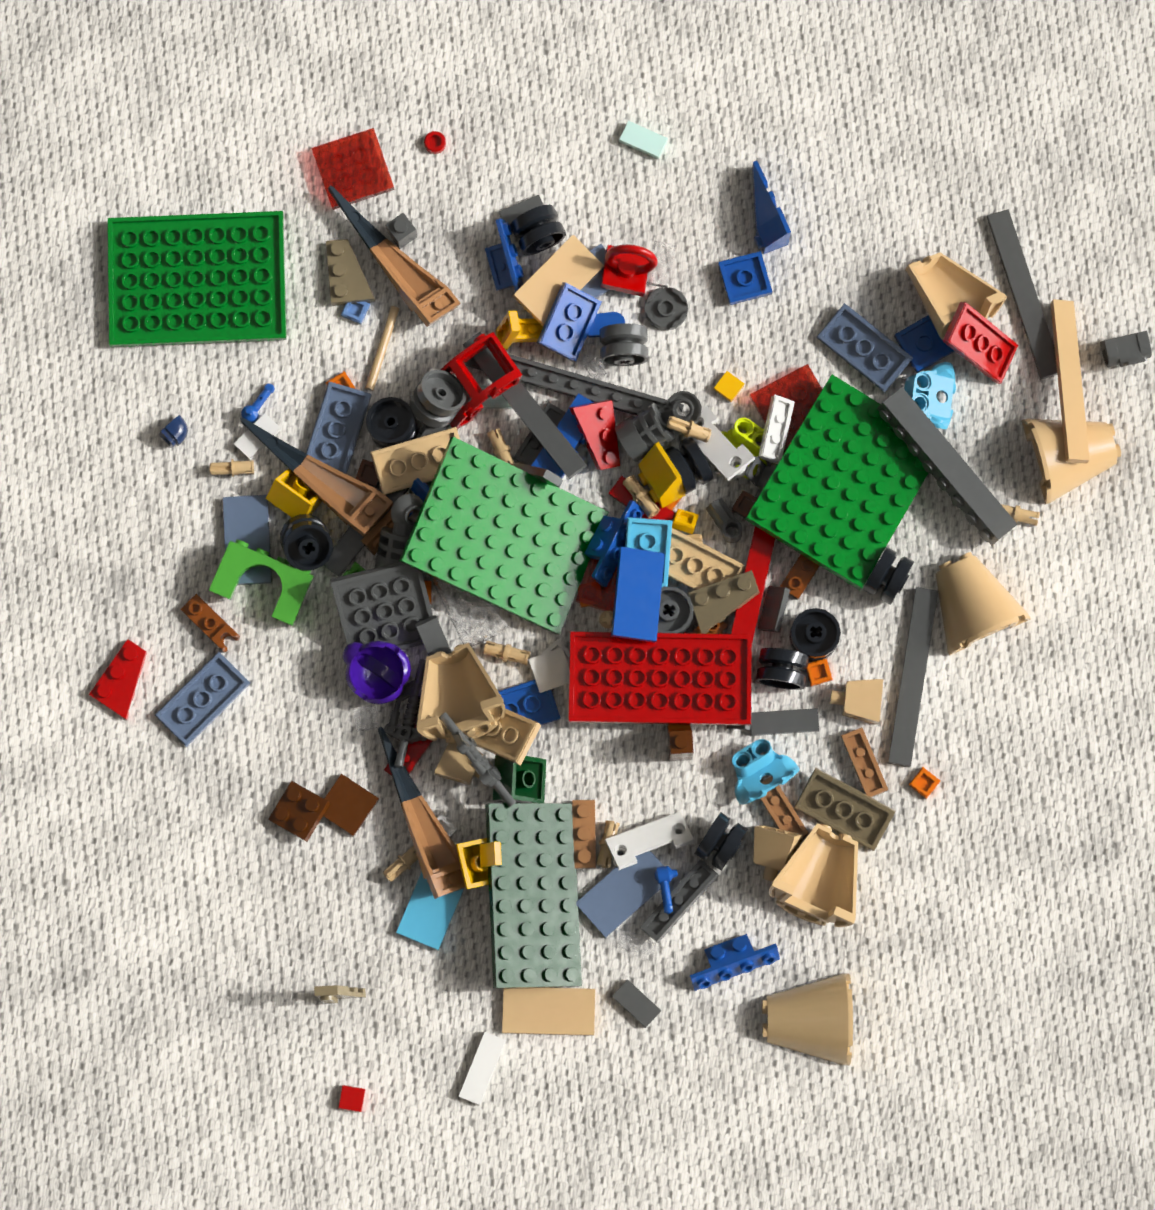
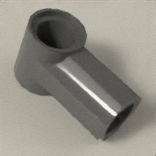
(724, 519)

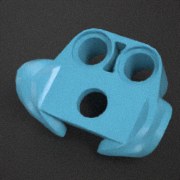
(938, 379)
(749, 776)

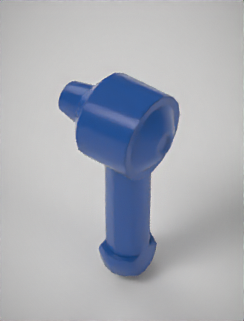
(251, 411)
(664, 876)

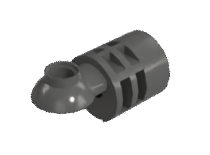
(649, 427)
(394, 539)

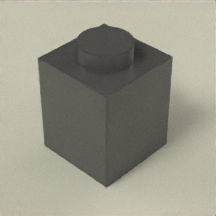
(401, 230)

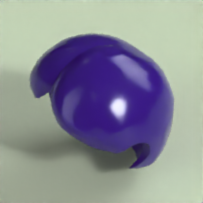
(376, 670)

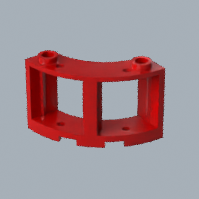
(457, 366)

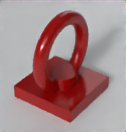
(627, 268)

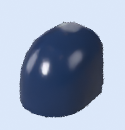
(174, 432)

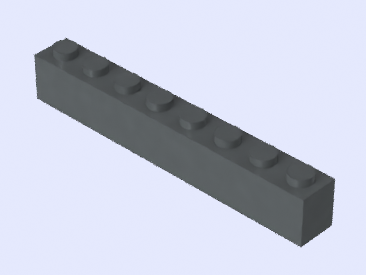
(946, 466)

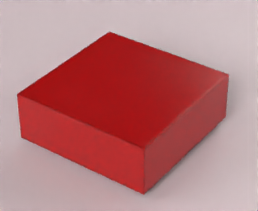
(352, 1098)

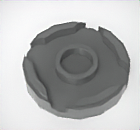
(666, 315)

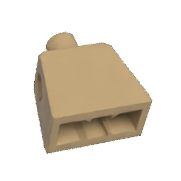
(860, 700)
(456, 766)
(774, 849)

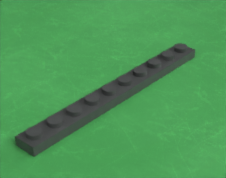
(572, 384)

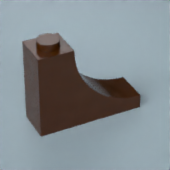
(680, 742)

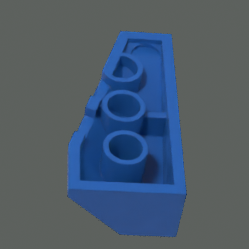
(770, 222)

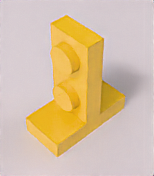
(517, 330)

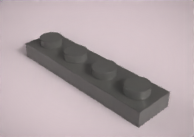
(682, 898)

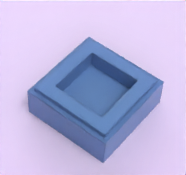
(355, 312)

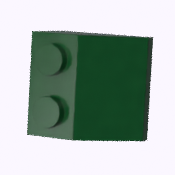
(522, 782)

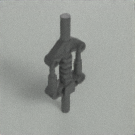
(407, 733)
(488, 775)

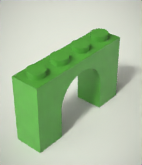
(240, 558)

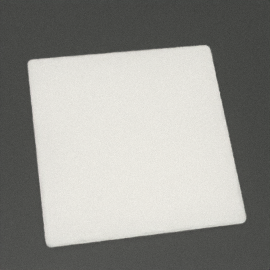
(550, 670)

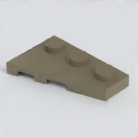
(345, 275)
(722, 598)
(331, 994)

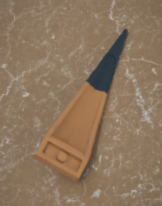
(416, 286)
(347, 497)
(431, 842)

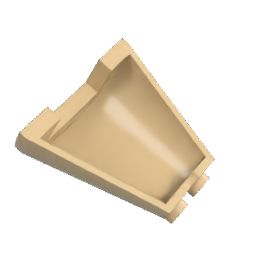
(945, 284)
(1062, 476)
(974, 603)
(463, 690)
(820, 879)
(813, 1019)

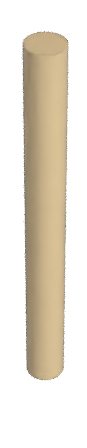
(370, 385)

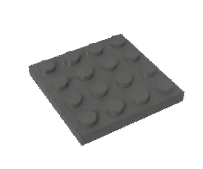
(382, 604)

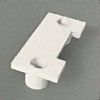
(721, 451)
(648, 838)

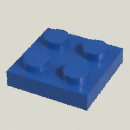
(745, 278)
(923, 344)

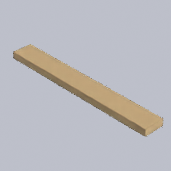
(1069, 381)

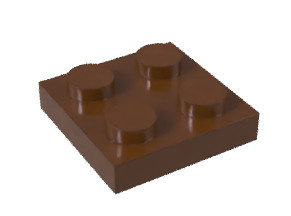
(299, 811)

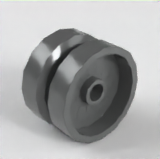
(623, 344)
(437, 398)
(680, 606)

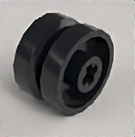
(538, 229)
(391, 422)
(690, 464)
(306, 542)
(891, 577)
(819, 622)
(782, 668)
(724, 843)

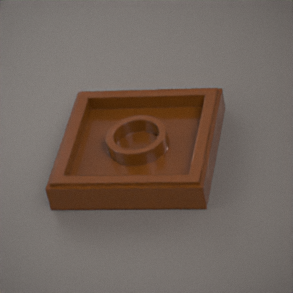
(349, 804)

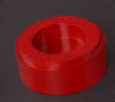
(435, 142)

